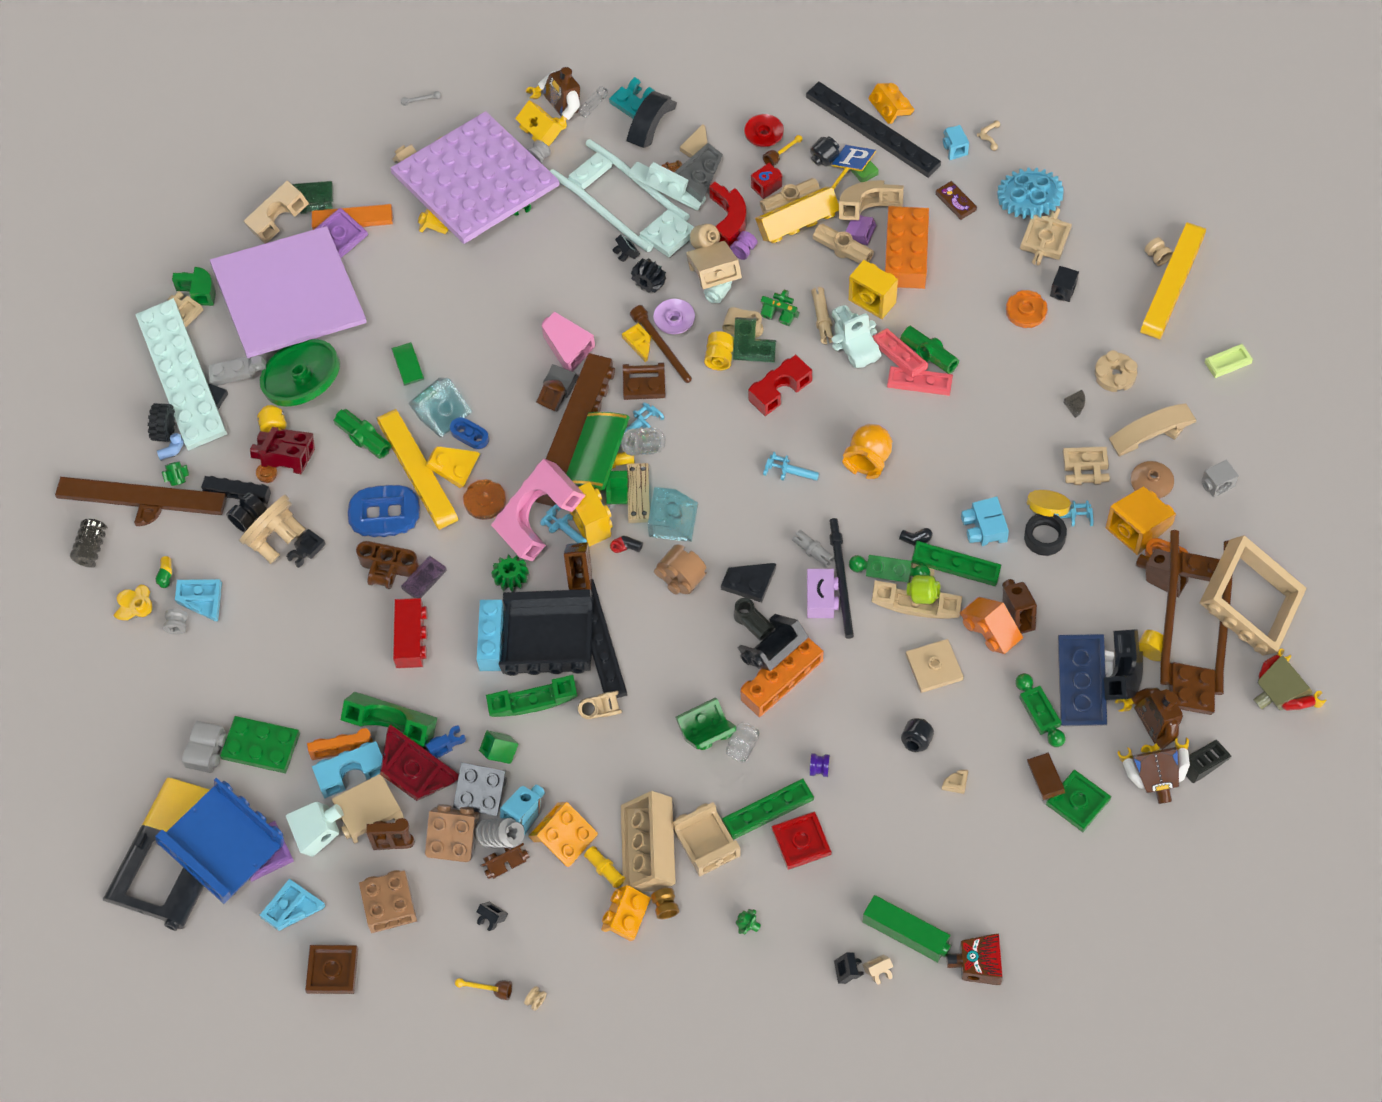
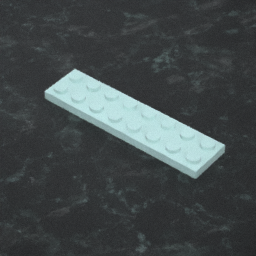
(181, 374)

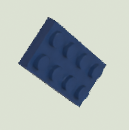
(1082, 680)

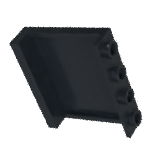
(547, 632)

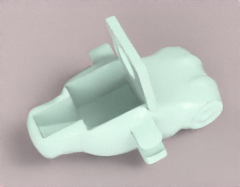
(855, 337)

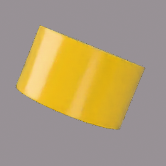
(1151, 645)

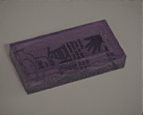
(424, 578)

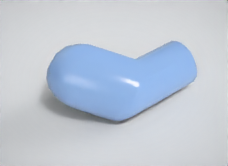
(173, 448)

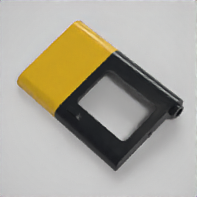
(169, 806)

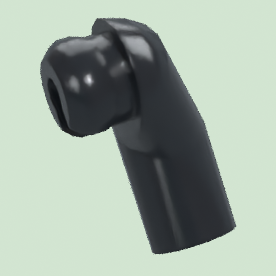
(923, 535)

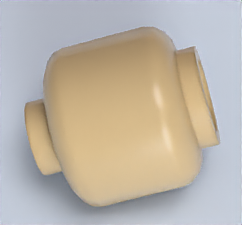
(704, 235)

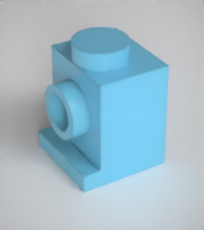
(955, 142)

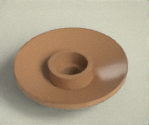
(1161, 485)

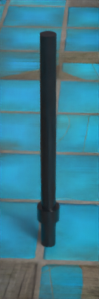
(836, 541)

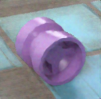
(743, 245)

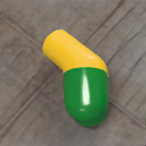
(164, 573)

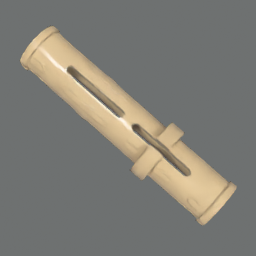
(823, 321)

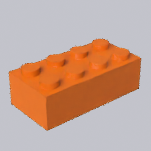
(907, 245)

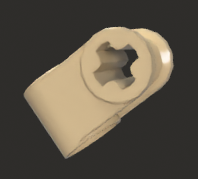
(733, 312)
(601, 705)

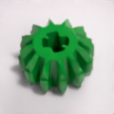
(510, 573)

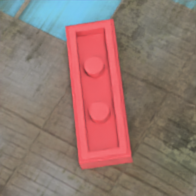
(900, 353)
(923, 382)

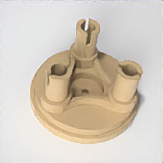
(277, 519)

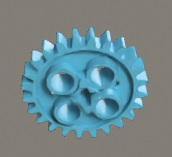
(1030, 193)

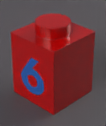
(766, 180)

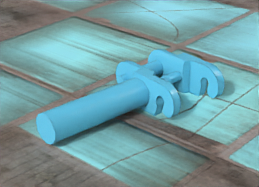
(641, 420)
(789, 468)
(1072, 513)
(562, 524)

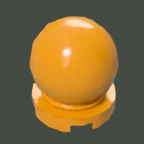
(868, 451)

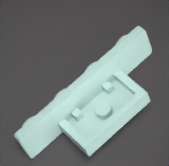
(665, 182)

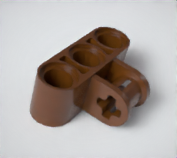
(383, 571)

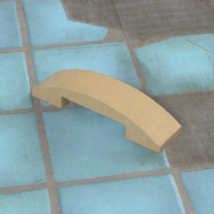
(1151, 426)
(895, 599)

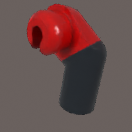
(624, 542)

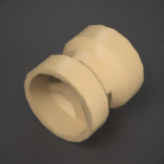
(1160, 253)

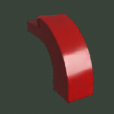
(735, 206)

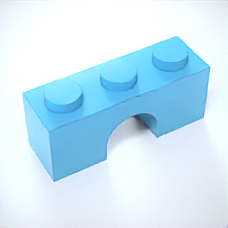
(489, 635)
(332, 771)

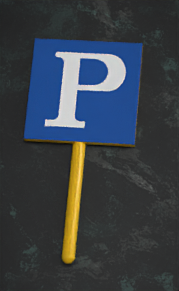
(852, 158)

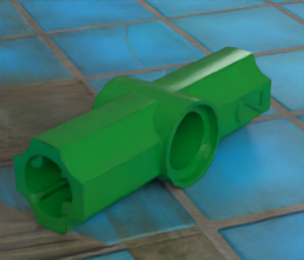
(930, 349)
(362, 433)

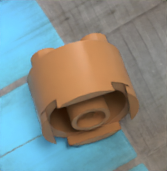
(681, 570)

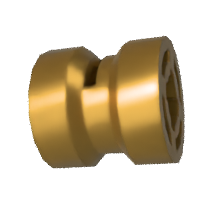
(664, 903)

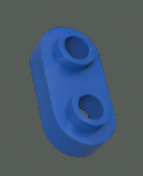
(470, 434)

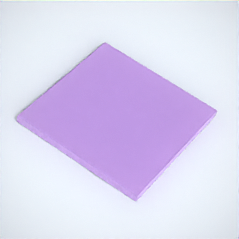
(287, 291)

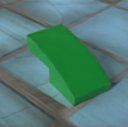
(407, 363)

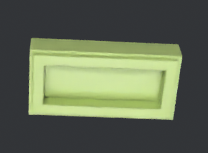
(1228, 360)

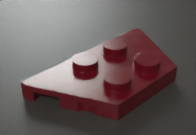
(413, 767)

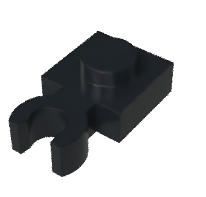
(307, 545)

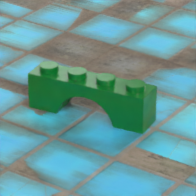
(367, 710)

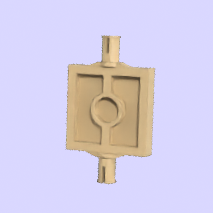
(1046, 236)

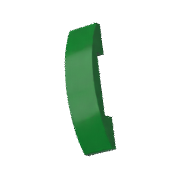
(532, 700)

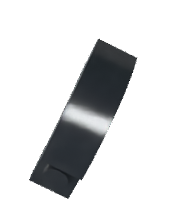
(648, 117)
(1128, 666)

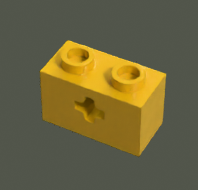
(538, 123)

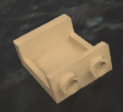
(714, 264)
(365, 805)
(705, 839)

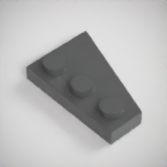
(700, 170)

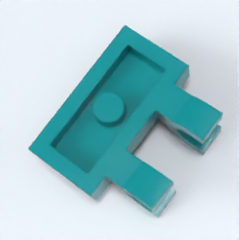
(626, 99)

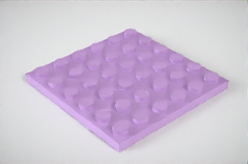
(474, 177)

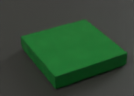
(1080, 801)

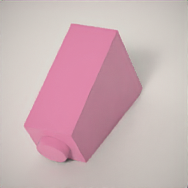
(567, 340)

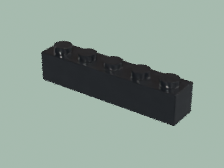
(235, 489)

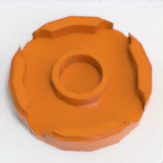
(1026, 309)

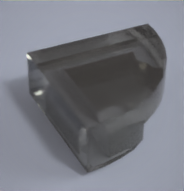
(1075, 403)

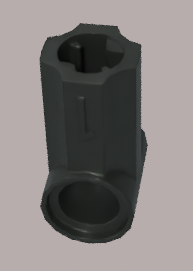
(753, 620)

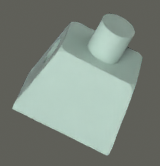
(314, 826)

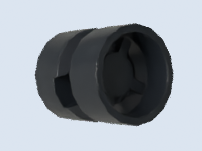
(245, 513)

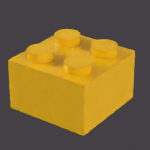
(873, 289)
(591, 516)

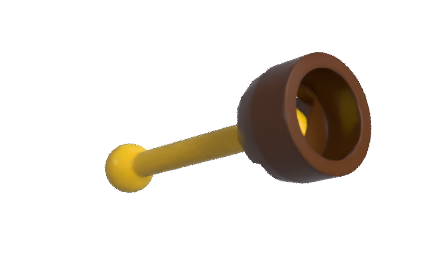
(773, 156)
(501, 989)

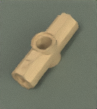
(788, 194)
(842, 244)

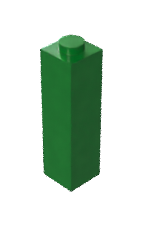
(906, 929)

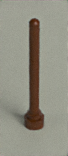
(639, 315)

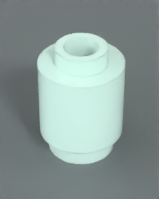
(717, 293)

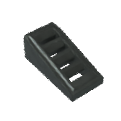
(1196, 770)

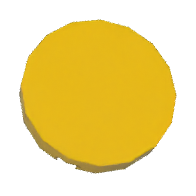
(1048, 503)

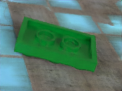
(260, 744)

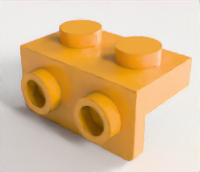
(890, 101)
(625, 912)

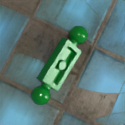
(887, 568)
(1040, 710)

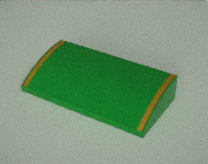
(597, 448)

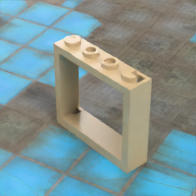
(1271, 571)

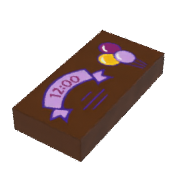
(956, 200)

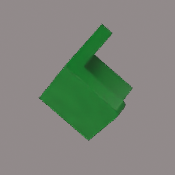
(617, 488)
(498, 747)

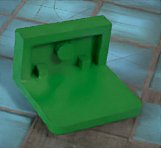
(705, 725)

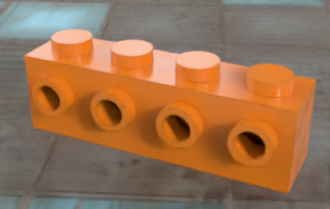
(772, 685)

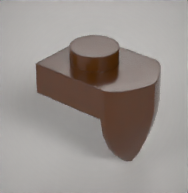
(551, 394)

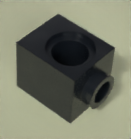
(1064, 284)

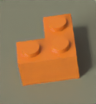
(993, 622)

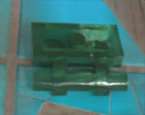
(318, 194)

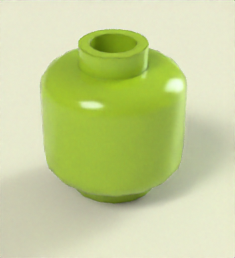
(923, 589)

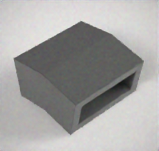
(567, 378)

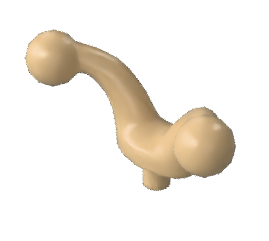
(984, 136)

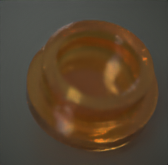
(266, 474)

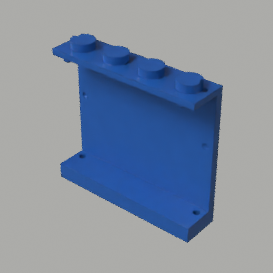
(221, 841)

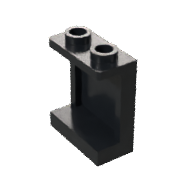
(777, 645)

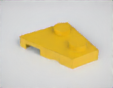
(452, 464)

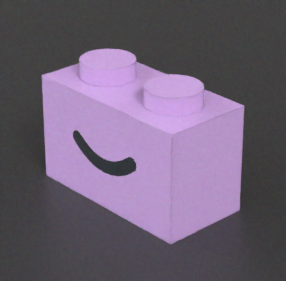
(820, 593)

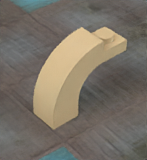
(866, 195)

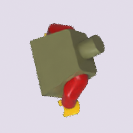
(1284, 686)

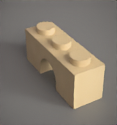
(283, 200)

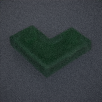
(748, 347)

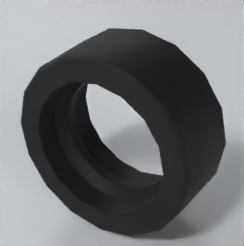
(1045, 548)

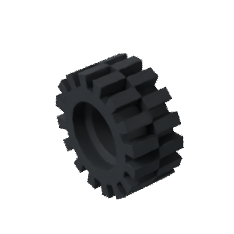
(161, 422)

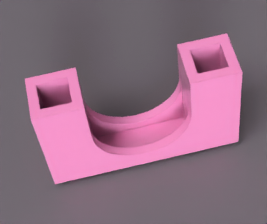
(514, 519)

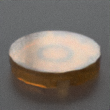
(484, 499)

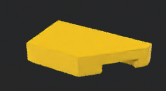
(638, 340)

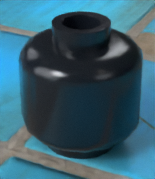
(824, 151)
(917, 735)

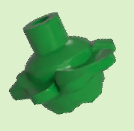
(747, 921)

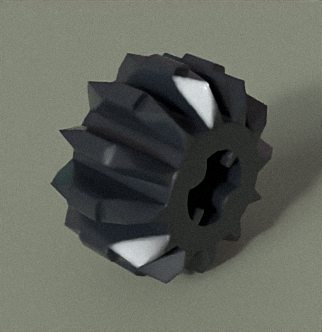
(648, 275)

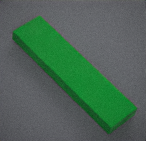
(956, 563)
(768, 809)

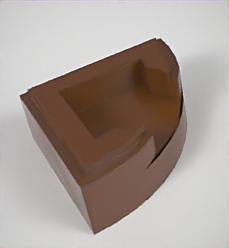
(147, 514)

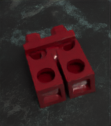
(284, 449)

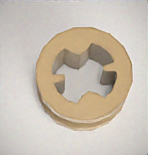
(535, 998)

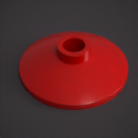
(764, 130)

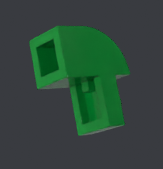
(197, 284)

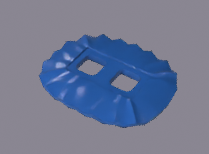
(383, 498)

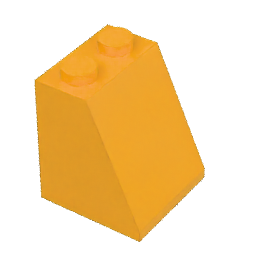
(1139, 519)

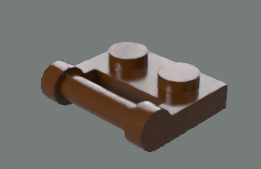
(643, 387)
(382, 835)

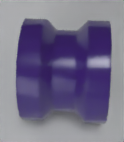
(819, 765)

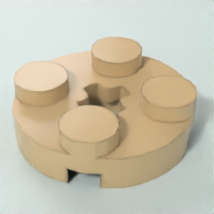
(1118, 361)

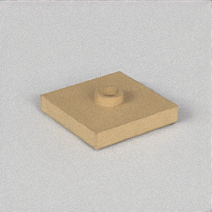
(934, 665)

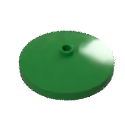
(300, 373)

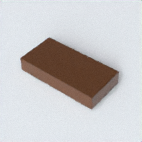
(1046, 776)

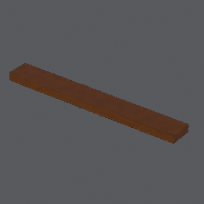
(135, 494)

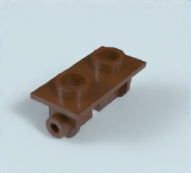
(495, 863)

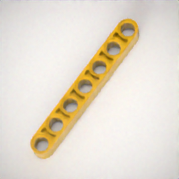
(1173, 280)
(414, 466)

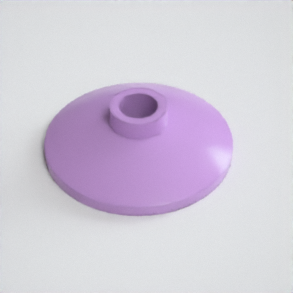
(671, 310)

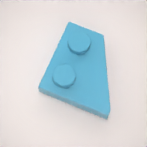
(200, 596)
(290, 906)

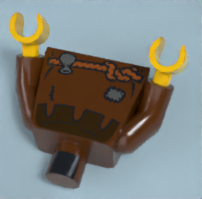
(1158, 714)

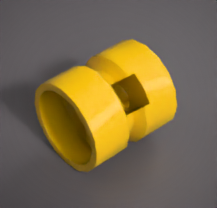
(719, 350)

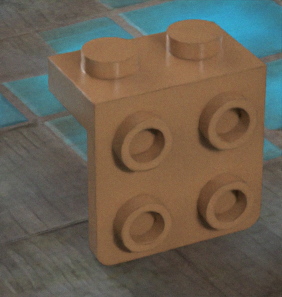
(451, 833)

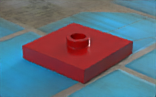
(801, 840)

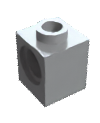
(1219, 478)

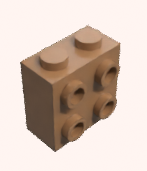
(387, 901)

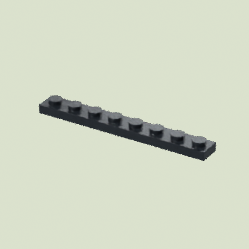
(873, 129)

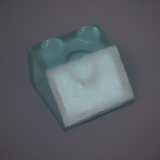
(440, 406)
(672, 515)

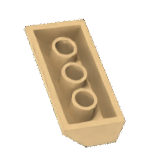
(648, 842)

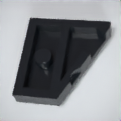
(749, 580)

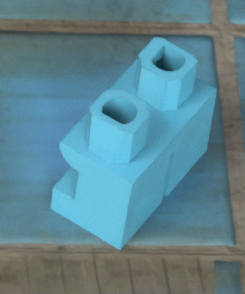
(988, 522)

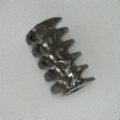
(87, 542)

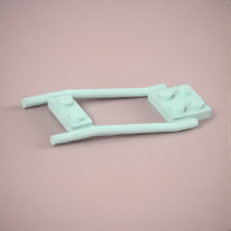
(665, 233)

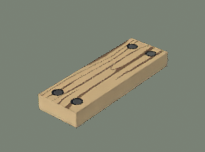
(638, 493)

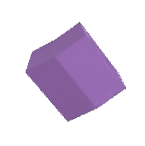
(862, 229)

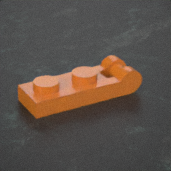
(332, 747)

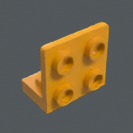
(564, 833)

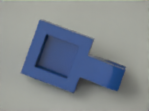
(443, 744)

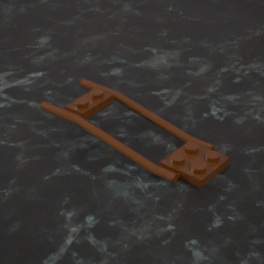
(1192, 684)

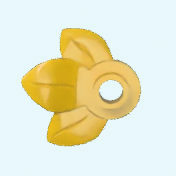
(133, 603)

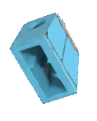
(523, 806)

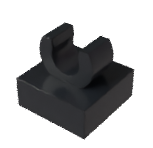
(627, 248)
(492, 914)
(846, 968)

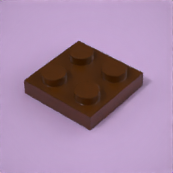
(331, 969)

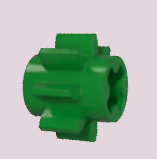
(175, 473)

